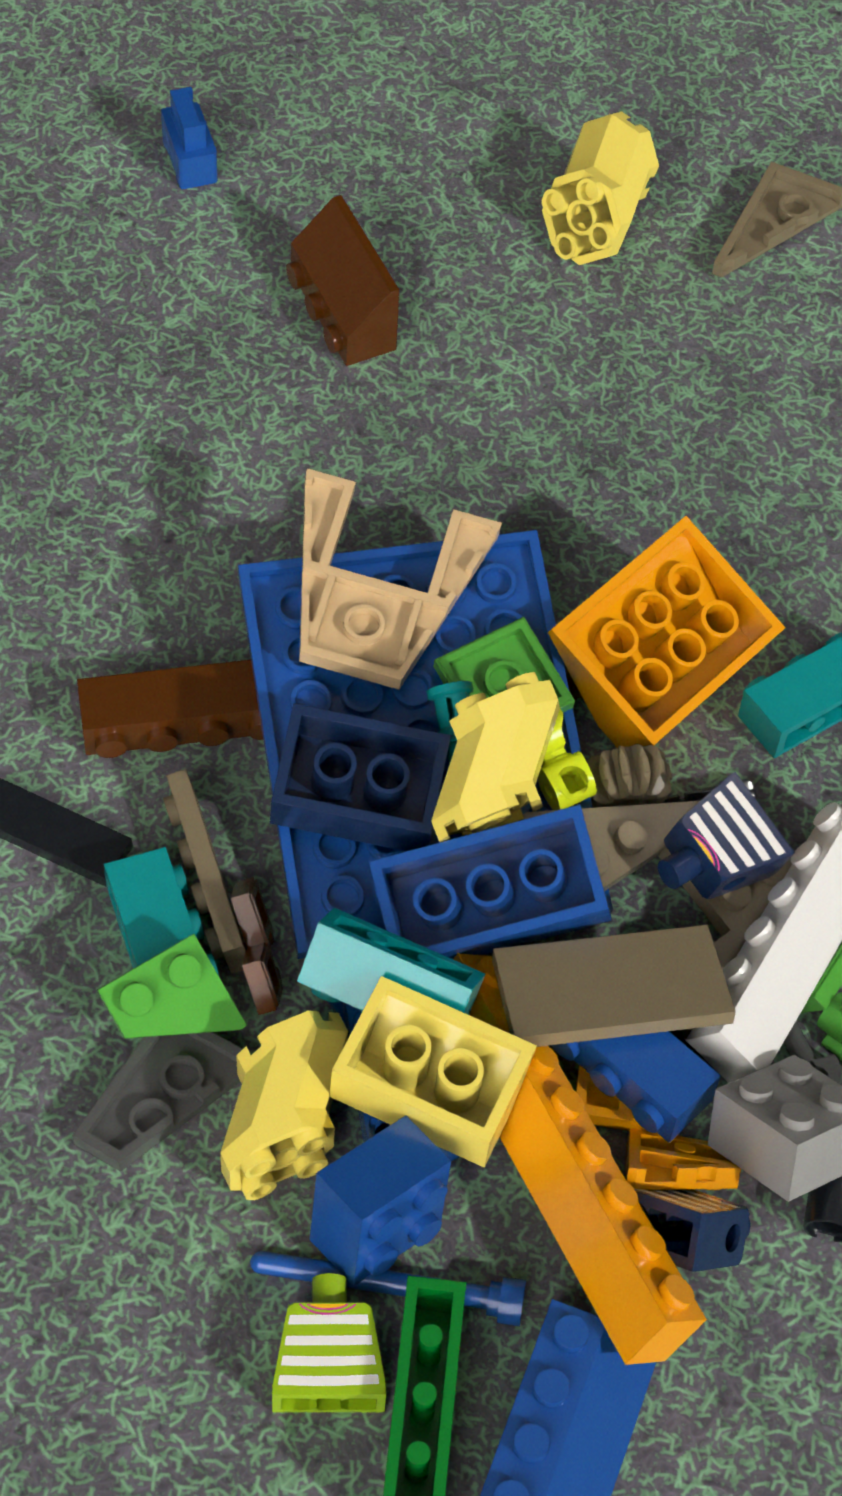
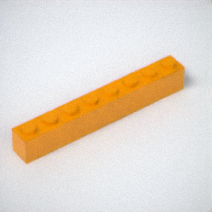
(591, 1204)

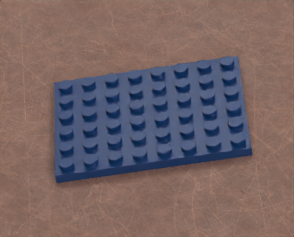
(508, 585)

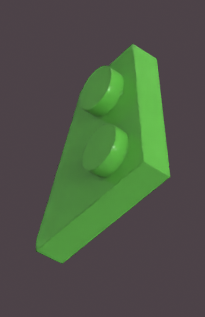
(171, 995)

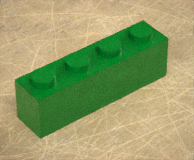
(425, 1388)

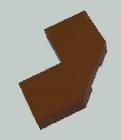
(258, 963)

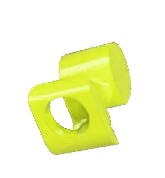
(564, 776)

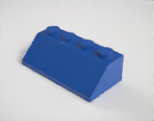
(569, 1412)

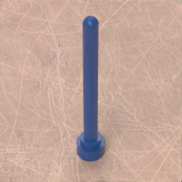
(499, 1299)

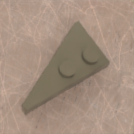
(777, 210)

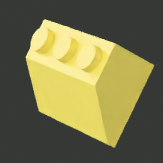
(434, 1067)

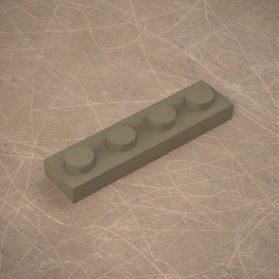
(198, 853)

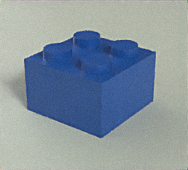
(379, 1201)

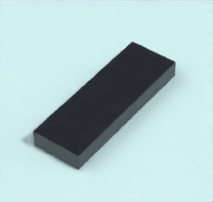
(59, 833)

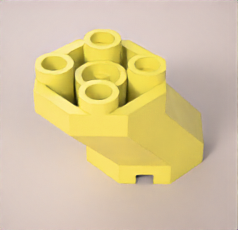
(599, 192)
(496, 757)
(283, 1105)

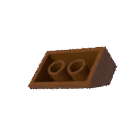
(345, 284)

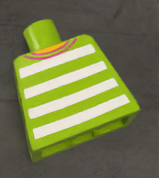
(329, 1354)

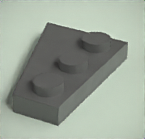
(156, 1094)

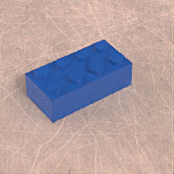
(494, 886)

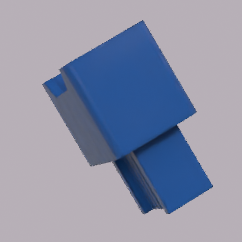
(188, 140)

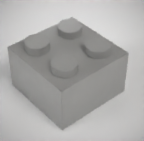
(781, 1126)

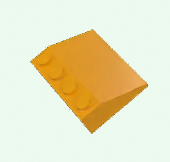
(662, 636)

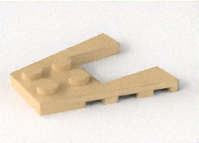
(368, 623)

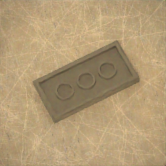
(613, 986)

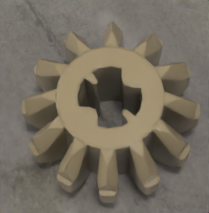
(630, 776)

